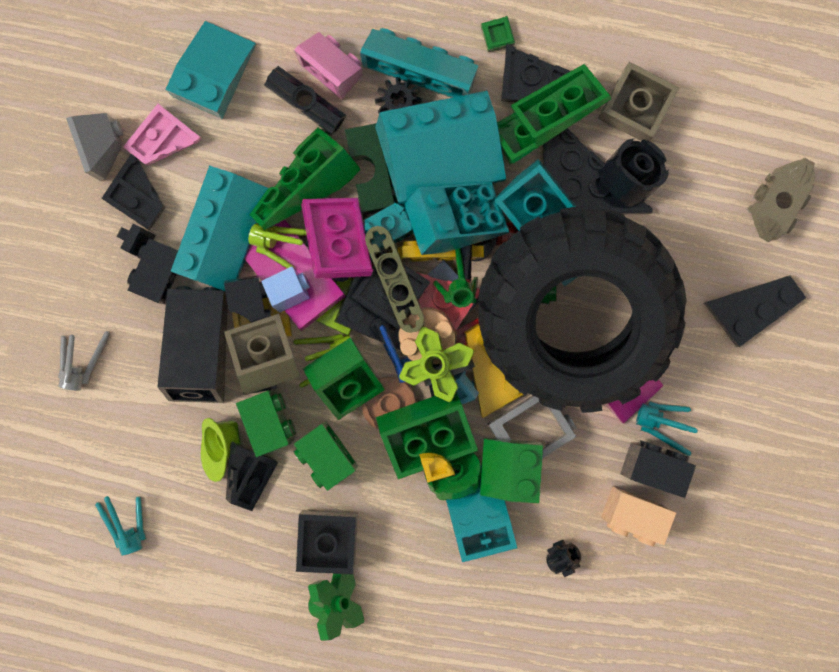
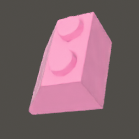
(329, 64)

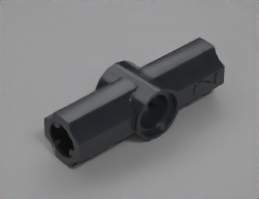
(291, 90)

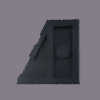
(134, 194)

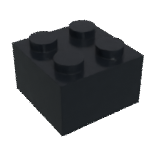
(661, 471)
(326, 542)

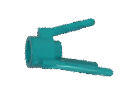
(651, 417)
(126, 540)

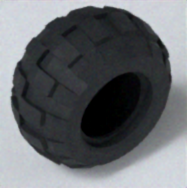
(567, 247)

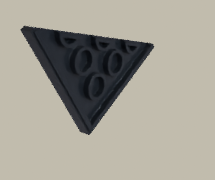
(579, 175)

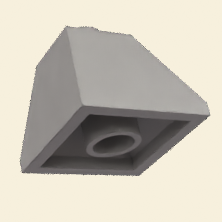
(96, 142)

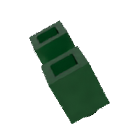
(377, 192)

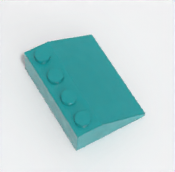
(441, 144)

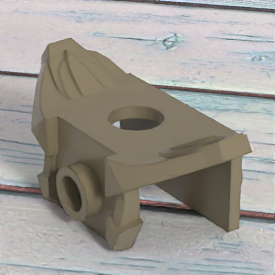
(794, 179)

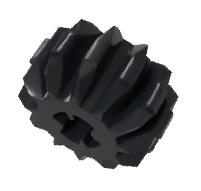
(395, 92)

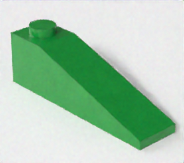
(315, 173)

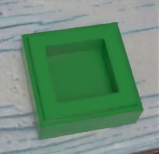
(497, 34)

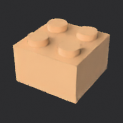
(634, 514)

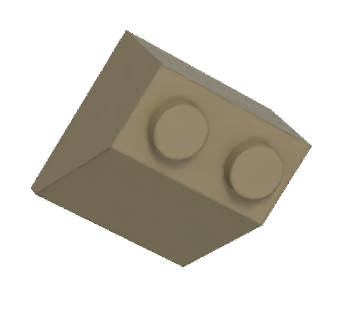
(261, 354)

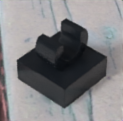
(134, 238)

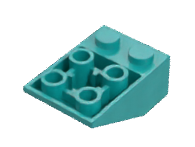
(454, 216)
(481, 525)

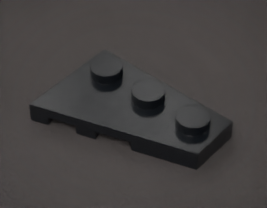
(526, 74)

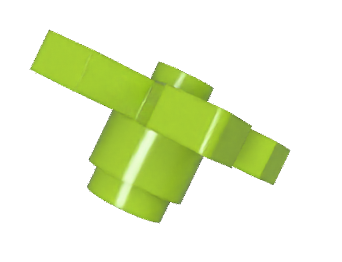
(442, 380)

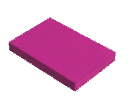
(336, 238)

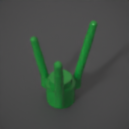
(460, 290)

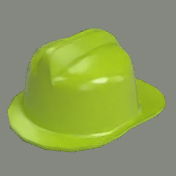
(216, 446)

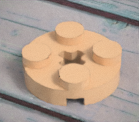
(434, 320)

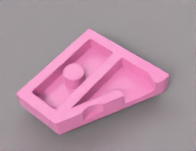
(160, 137)

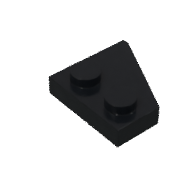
(247, 476)

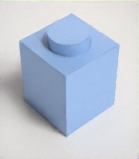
(286, 289)

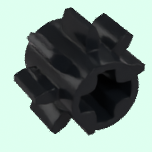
(563, 558)

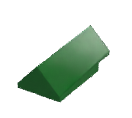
(550, 112)

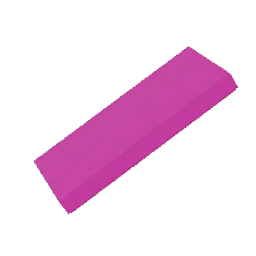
(322, 292)

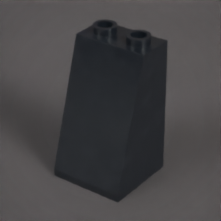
(194, 345)

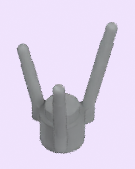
(71, 375)

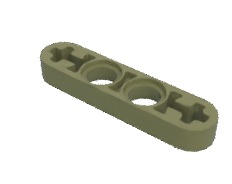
(391, 281)

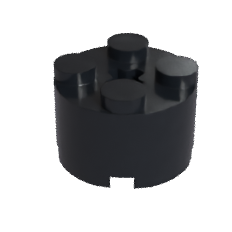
(634, 171)

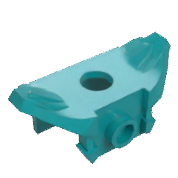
(392, 218)

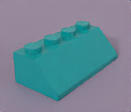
(423, 66)
(533, 195)
(218, 229)

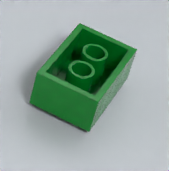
(425, 428)

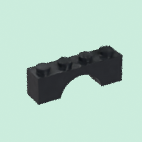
(246, 298)

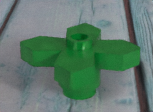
(333, 605)

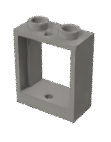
(564, 422)

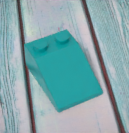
(210, 69)

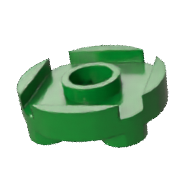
(463, 483)

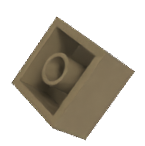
(638, 102)

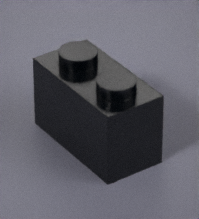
(153, 272)

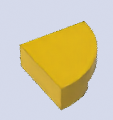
(436, 466)

